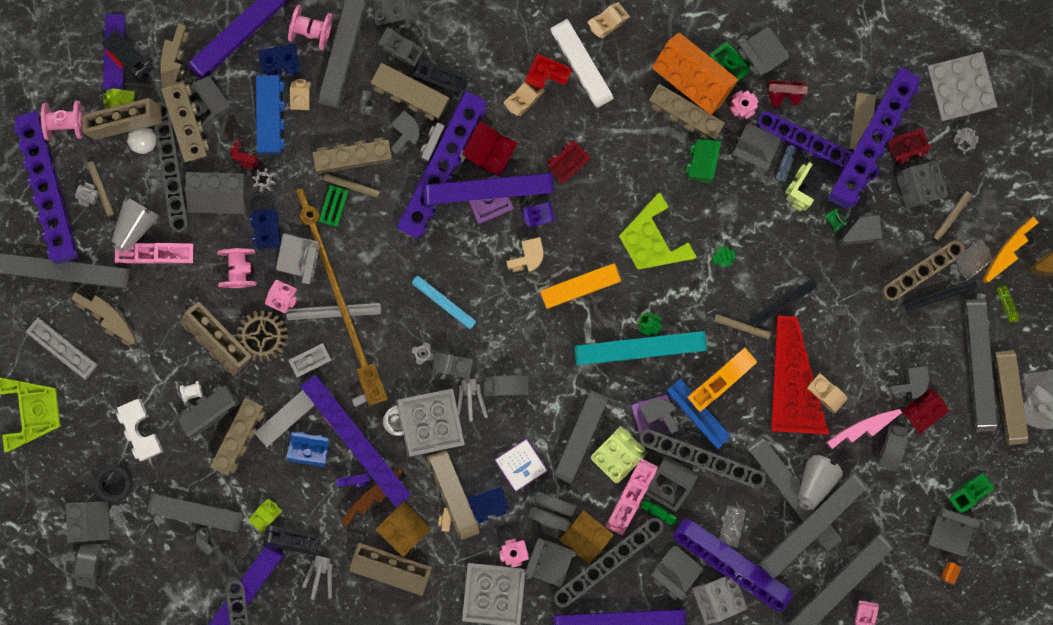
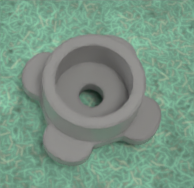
(421, 358)

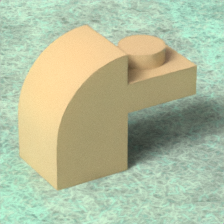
(608, 20)
(523, 98)
(533, 256)
(828, 394)

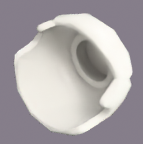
(142, 140)
(392, 422)

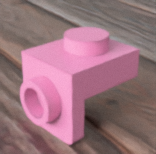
(866, 613)

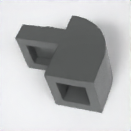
(400, 47)
(408, 129)
(452, 365)
(916, 385)
(506, 386)
(660, 408)
(894, 447)
(87, 564)

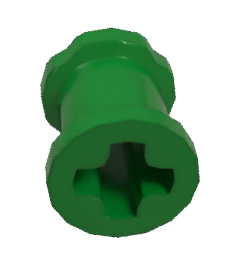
(835, 219)

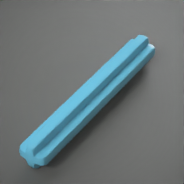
(442, 301)

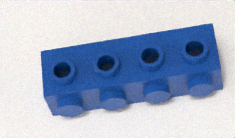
(269, 114)

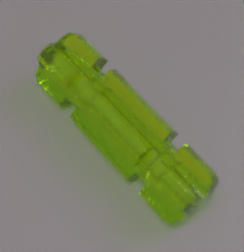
(1008, 303)

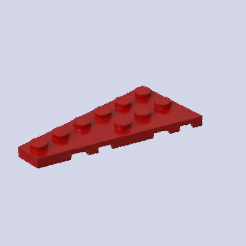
(793, 404)

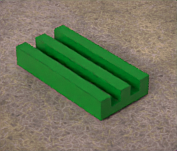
(338, 190)

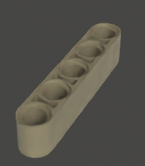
(914, 275)
(1010, 397)
(452, 494)

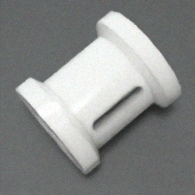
(191, 391)

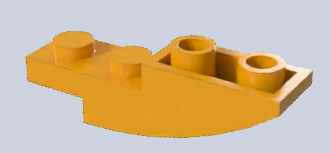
(722, 379)

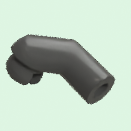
(364, 107)
(202, 540)

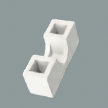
(131, 415)

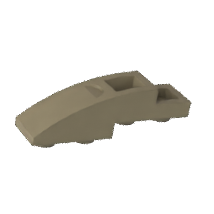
(172, 53)
(113, 321)

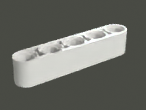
(581, 63)

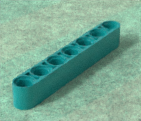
(640, 348)

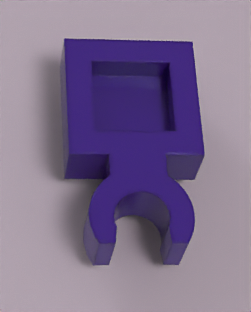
(359, 480)

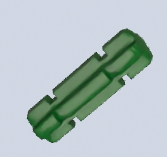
(658, 512)

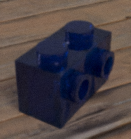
(279, 60)
(266, 229)
(488, 504)

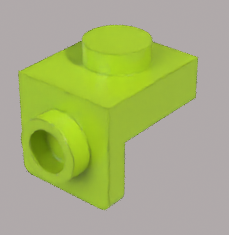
(117, 97)
(265, 515)

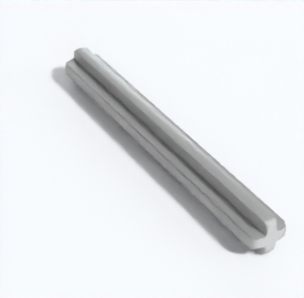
(332, 311)

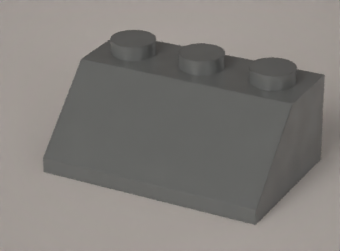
(215, 193)
(208, 411)

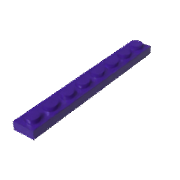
(355, 441)

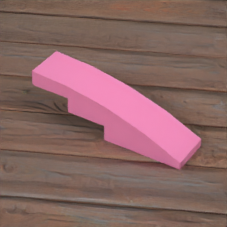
(156, 254)
(869, 425)
(631, 496)

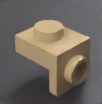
(300, 95)
(445, 520)

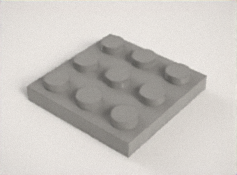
(961, 86)
(430, 422)
(493, 594)

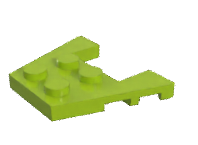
(646, 243)
(37, 410)

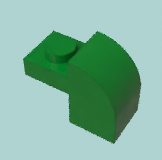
(971, 492)

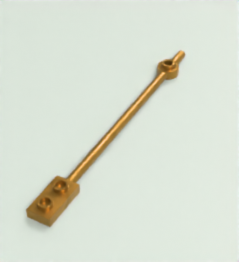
(367, 374)

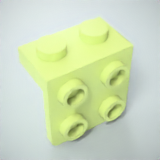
(798, 199)
(618, 454)

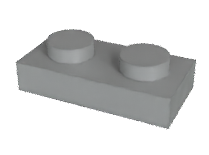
(310, 360)

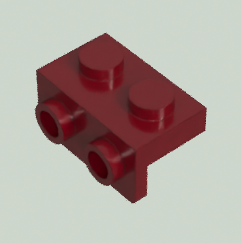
(909, 145)
(245, 160)
(568, 161)
(925, 410)

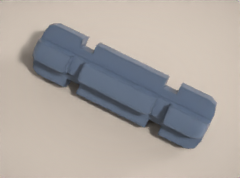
(786, 163)

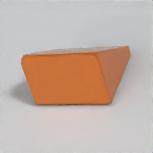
(951, 573)

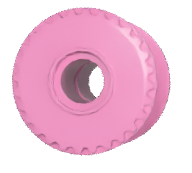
(310, 27)
(61, 120)
(239, 266)

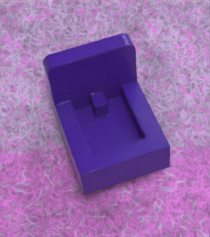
(538, 214)

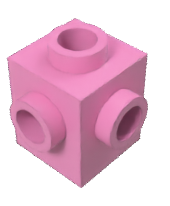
(740, 110)
(281, 296)
(519, 546)

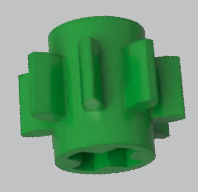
(723, 257)
(649, 324)

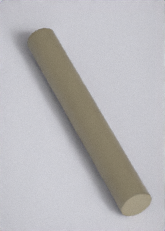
(351, 185)
(100, 188)
(952, 216)
(742, 326)

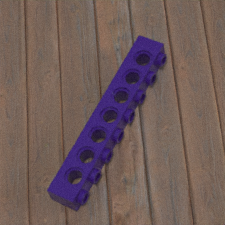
(909, 84)
(467, 101)
(67, 250)

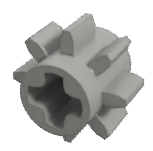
(966, 139)
(258, 179)
(86, 194)

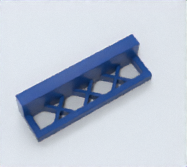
(702, 420)

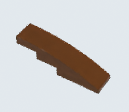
(366, 501)

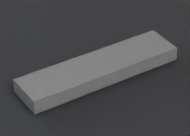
(62, 348)
(284, 418)

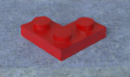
(546, 68)

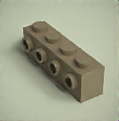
(410, 92)
(685, 112)
(121, 119)
(184, 120)
(352, 156)
(215, 338)
(239, 433)
(390, 569)

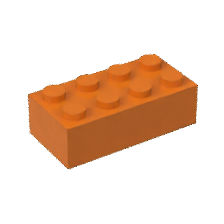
(694, 73)

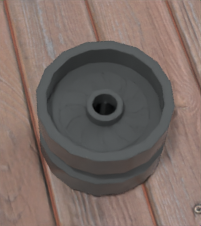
(551, 514)

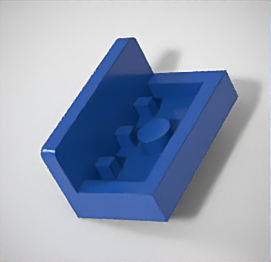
(308, 449)

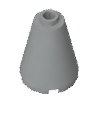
(132, 224)
(818, 481)

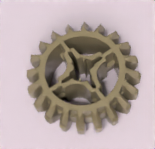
(262, 327)

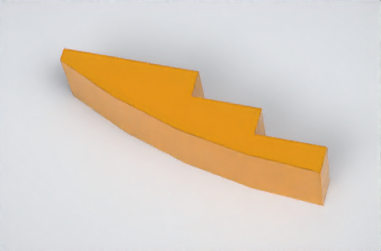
(1006, 255)
(580, 286)

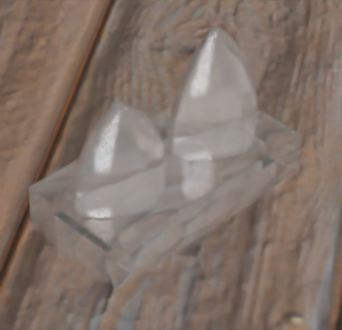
(732, 526)

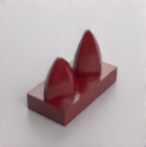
(779, 88)

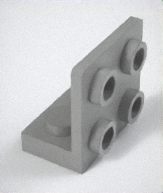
(298, 256)
(719, 600)

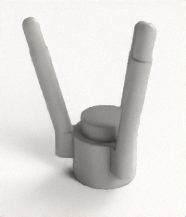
(469, 387)
(320, 564)

